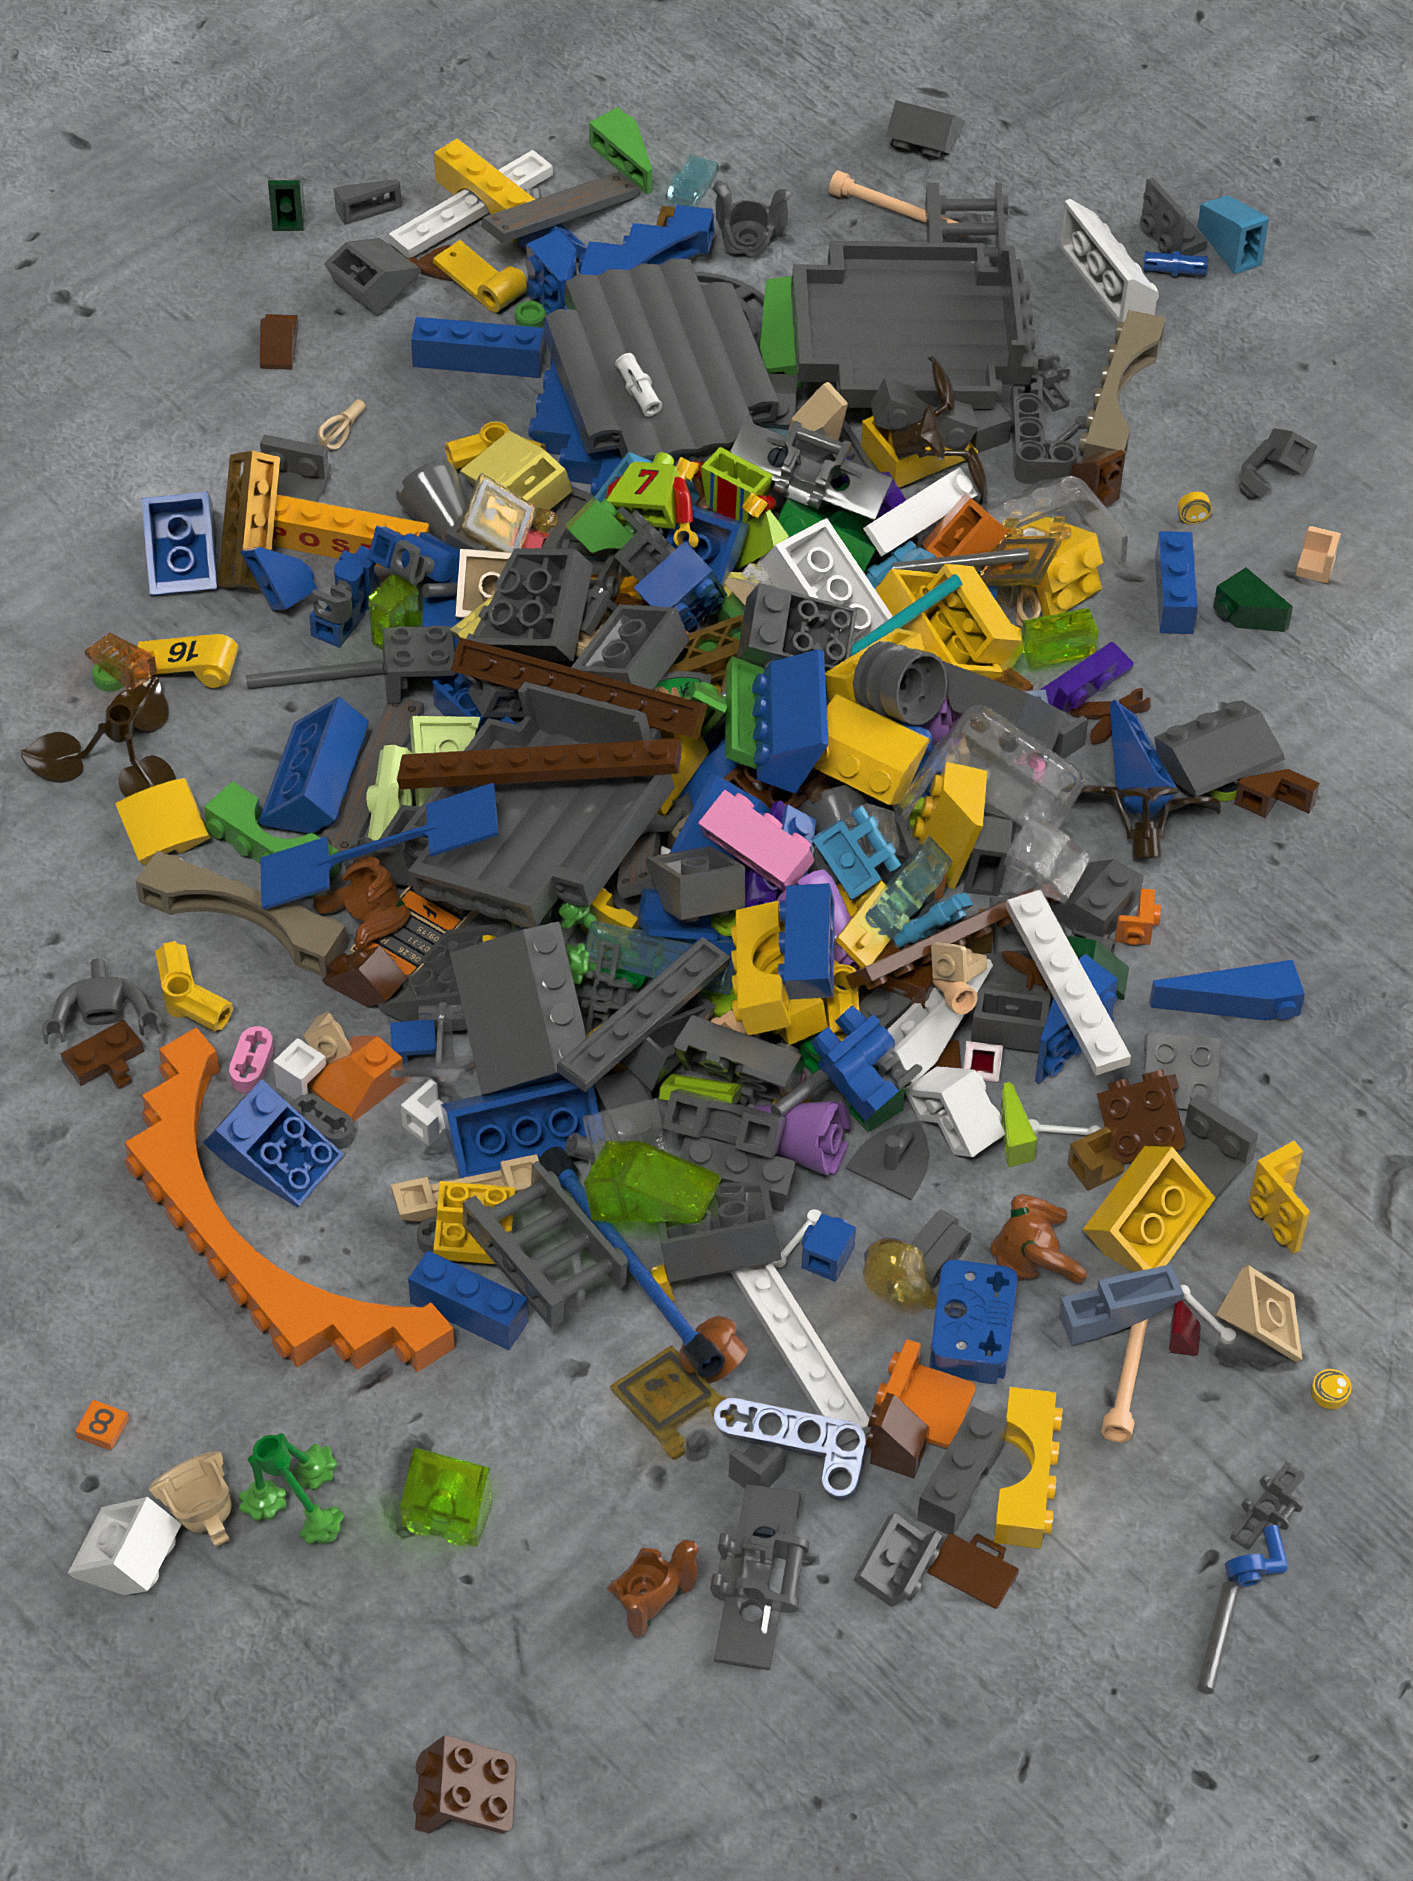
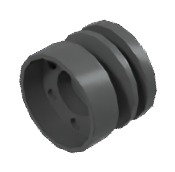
(900, 682)

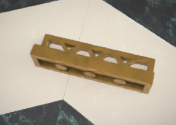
(252, 519)
(713, 661)

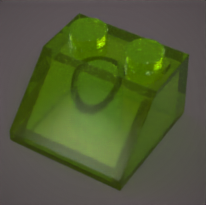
(446, 1498)

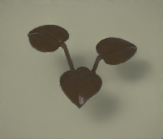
(926, 433)
(145, 708)
(1146, 835)

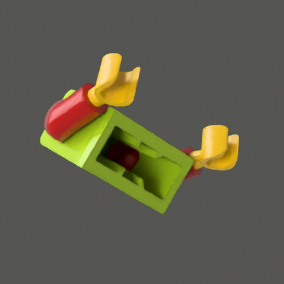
(731, 484)
(656, 494)

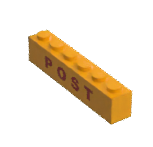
(330, 528)

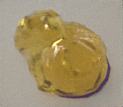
(898, 1273)

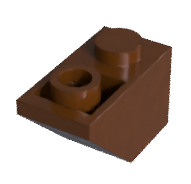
(1102, 474)
(365, 975)
(896, 1437)

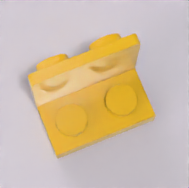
(1274, 1196)

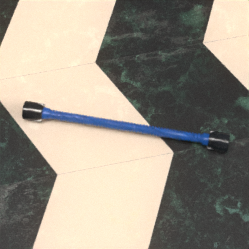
(701, 1352)

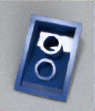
(180, 543)

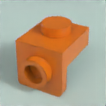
(1139, 928)

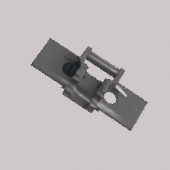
(809, 480)
(745, 1571)

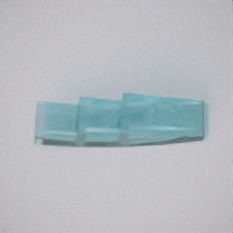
(909, 887)
(647, 953)

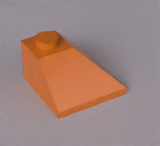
(359, 1078)

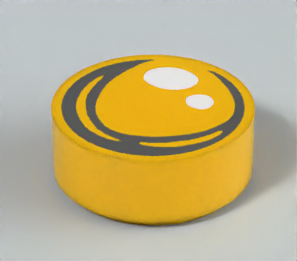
(1194, 507)
(1331, 1389)

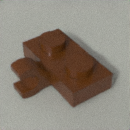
(104, 1053)

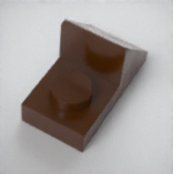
(278, 341)

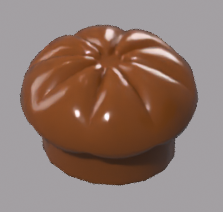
(723, 1334)

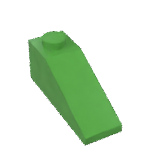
(621, 144)
(709, 695)

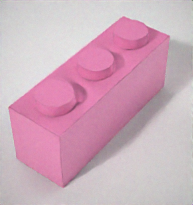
(757, 840)

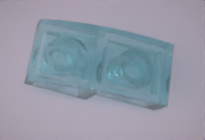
(693, 181)

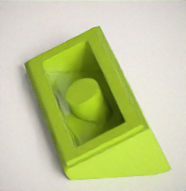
(761, 538)

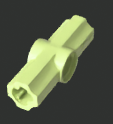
(386, 796)

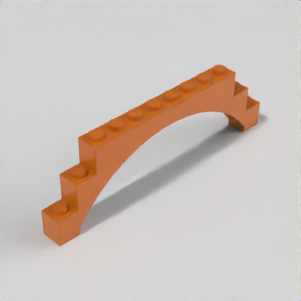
(293, 1313)

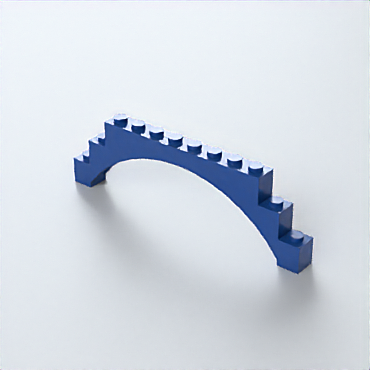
(684, 236)

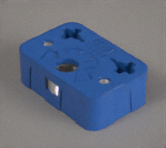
(973, 1320)

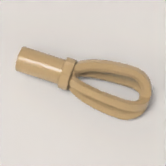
(345, 420)
(1027, 593)

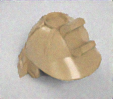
(197, 1495)

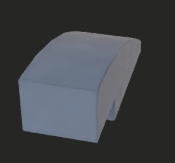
(1119, 1303)

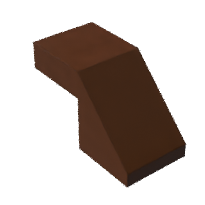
(1262, 791)

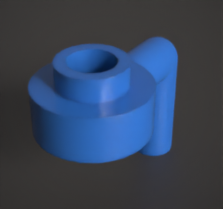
(1249, 1568)

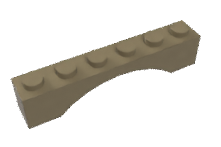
(1136, 349)
(182, 887)

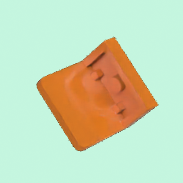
(931, 1394)

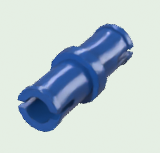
(1175, 263)

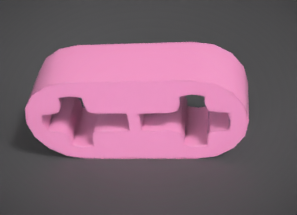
(258, 1061)

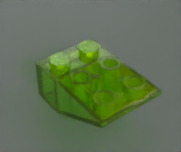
(647, 1185)

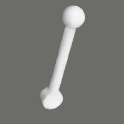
(1062, 1129)
(812, 1217)
(1227, 1334)

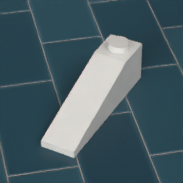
(919, 512)
(924, 1033)

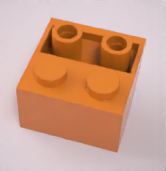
(965, 531)

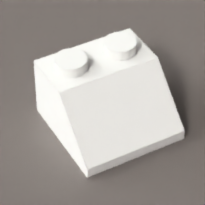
(126, 1547)

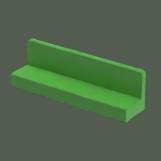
(777, 328)

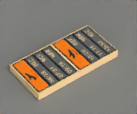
(422, 930)

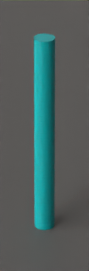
(909, 613)

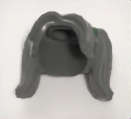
(749, 223)

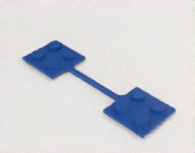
(449, 825)

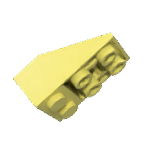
(522, 469)

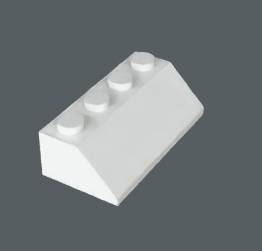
(1105, 263)
(823, 568)

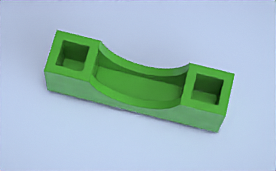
(598, 528)
(235, 818)

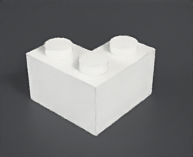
(960, 1107)

